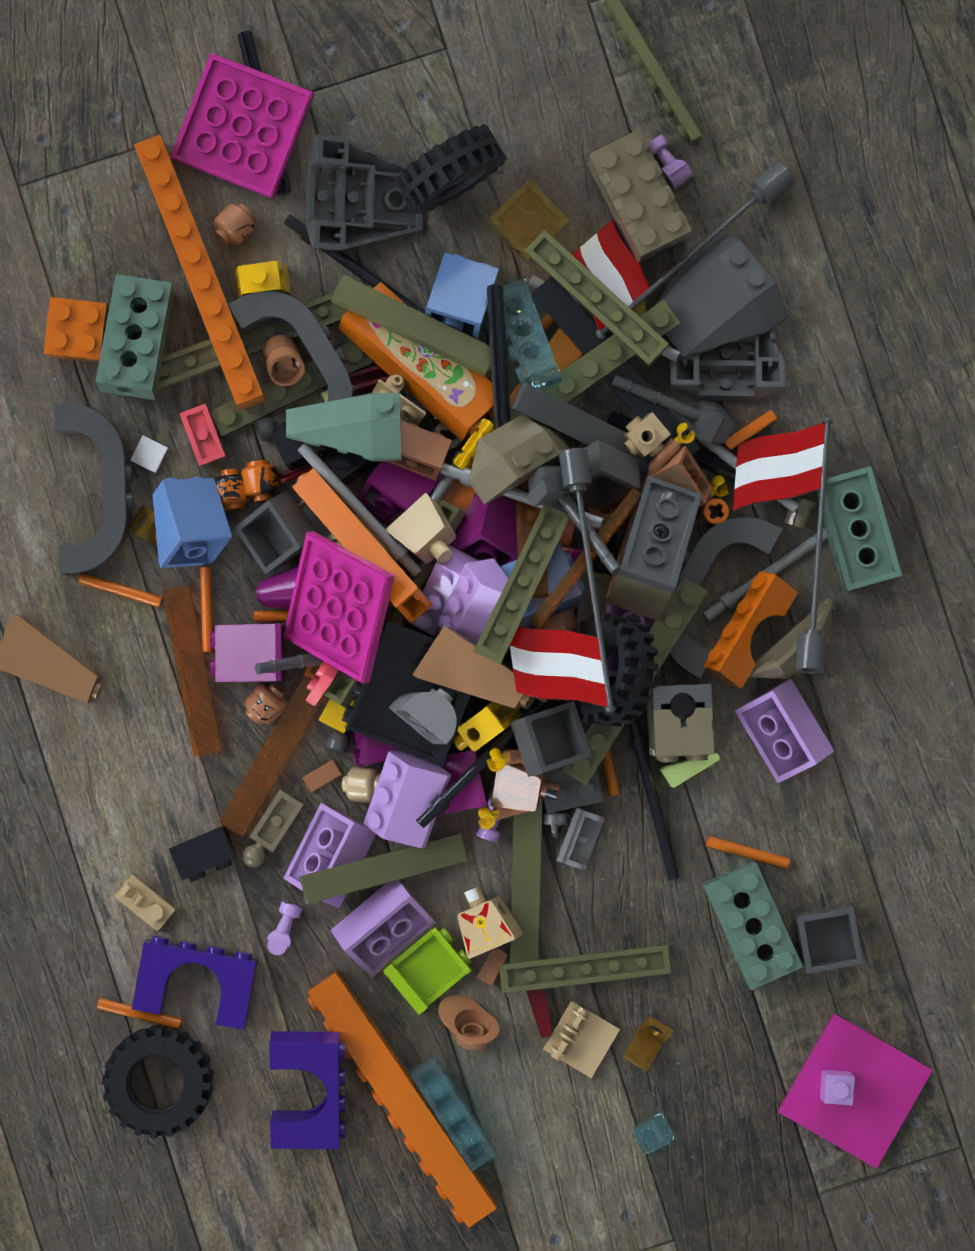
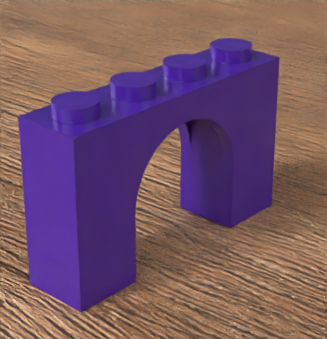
(234, 973)
(320, 1055)

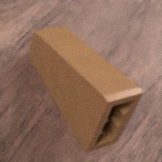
(40, 659)
(456, 666)

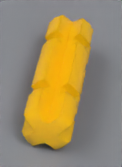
(464, 460)

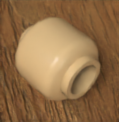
(360, 784)

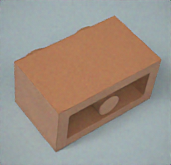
(422, 450)

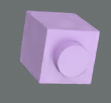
(837, 1087)

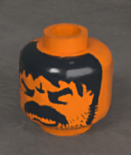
(260, 480)
(231, 489)

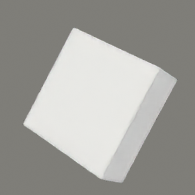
(149, 454)

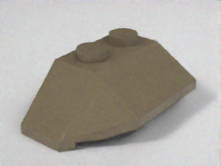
(512, 456)
(780, 658)

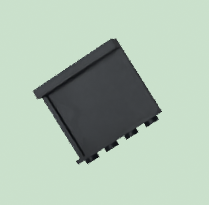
(392, 676)

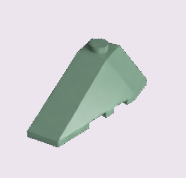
(356, 425)

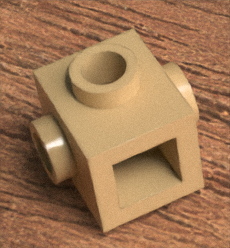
(655, 431)

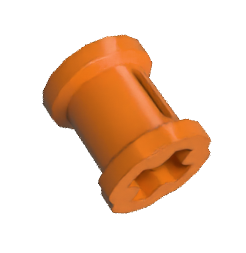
(724, 511)

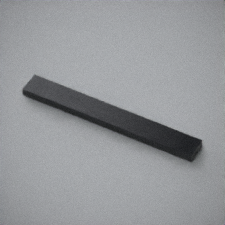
(582, 333)

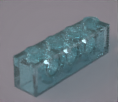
(542, 370)
(453, 1113)

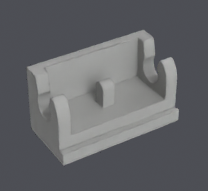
(580, 838)

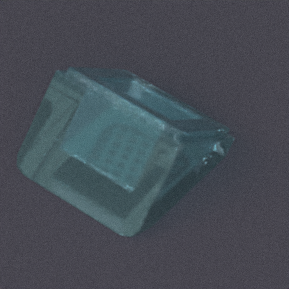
(653, 1134)

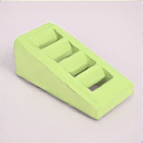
(682, 771)

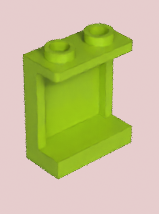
(428, 968)

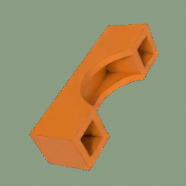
(732, 656)

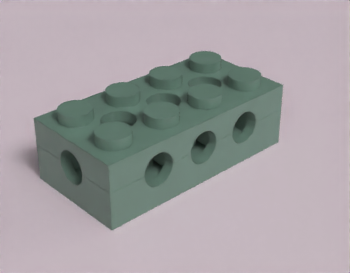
(123, 323)
(875, 536)
(771, 929)

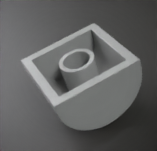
(428, 714)

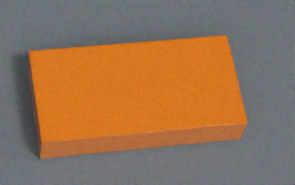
(750, 430)

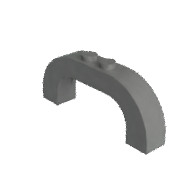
(273, 306)
(116, 476)
(696, 563)

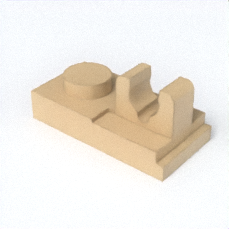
(145, 902)

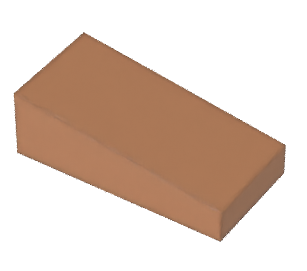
(321, 775)
(491, 966)

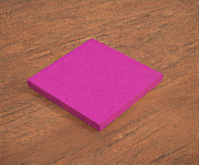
(242, 125)
(338, 606)
(883, 1090)

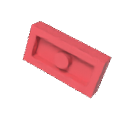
(202, 435)
(320, 682)

